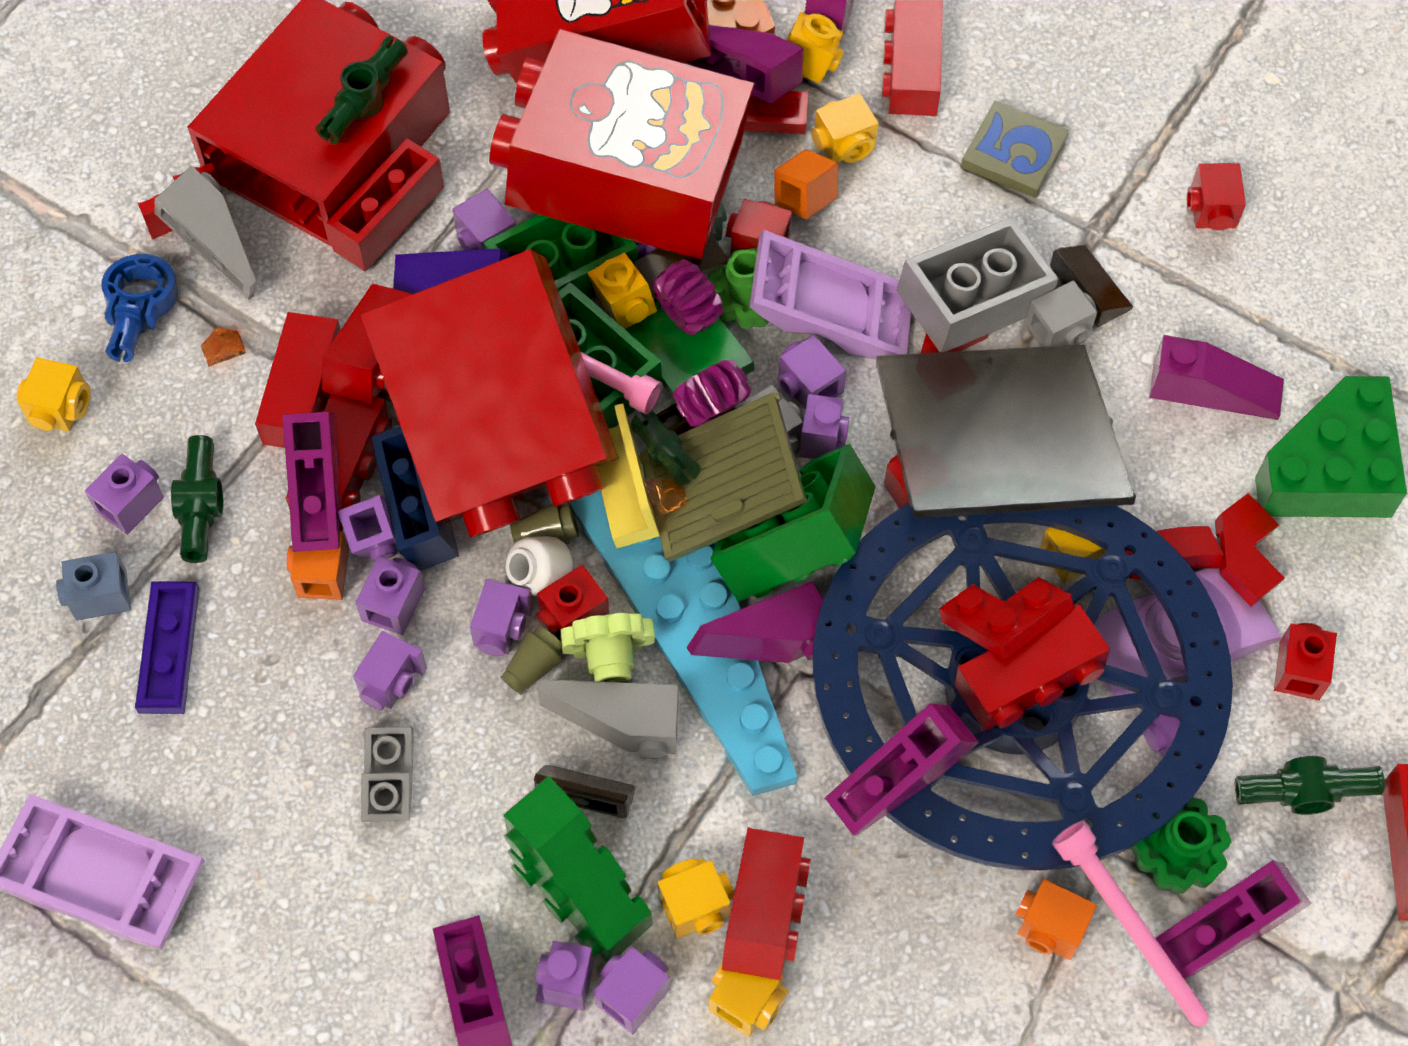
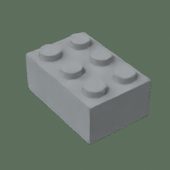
(975, 284)

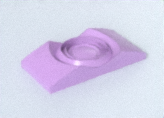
(828, 298)
(1244, 626)
(96, 872)

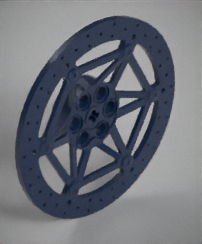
(1161, 569)

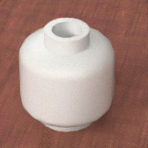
(538, 562)

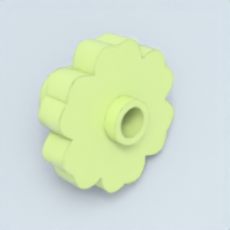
(608, 643)

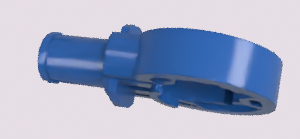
(131, 311)

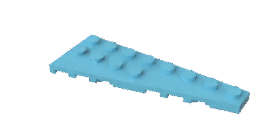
(680, 600)

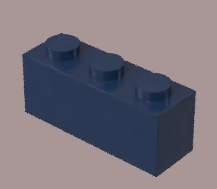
(413, 524)

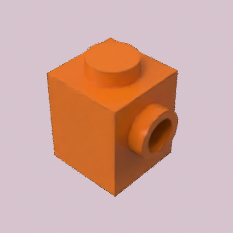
(806, 183)
(319, 572)
(1054, 919)

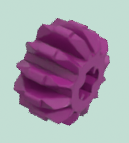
(688, 297)
(712, 392)

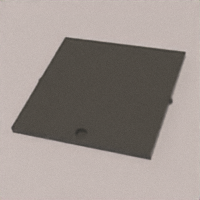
(1002, 431)

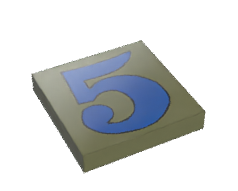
(1014, 149)

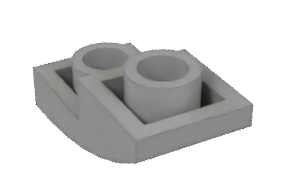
(387, 774)

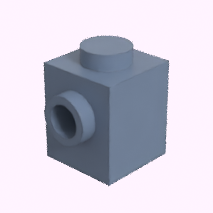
(94, 586)

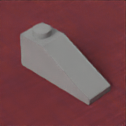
(202, 219)
(629, 715)

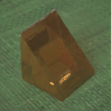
(222, 346)
(665, 494)

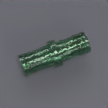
(665, 447)

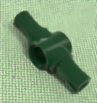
(361, 90)
(197, 499)
(1309, 785)

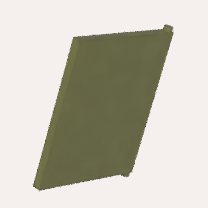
(742, 478)

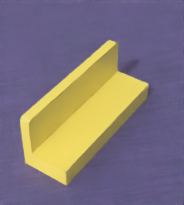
(625, 493)

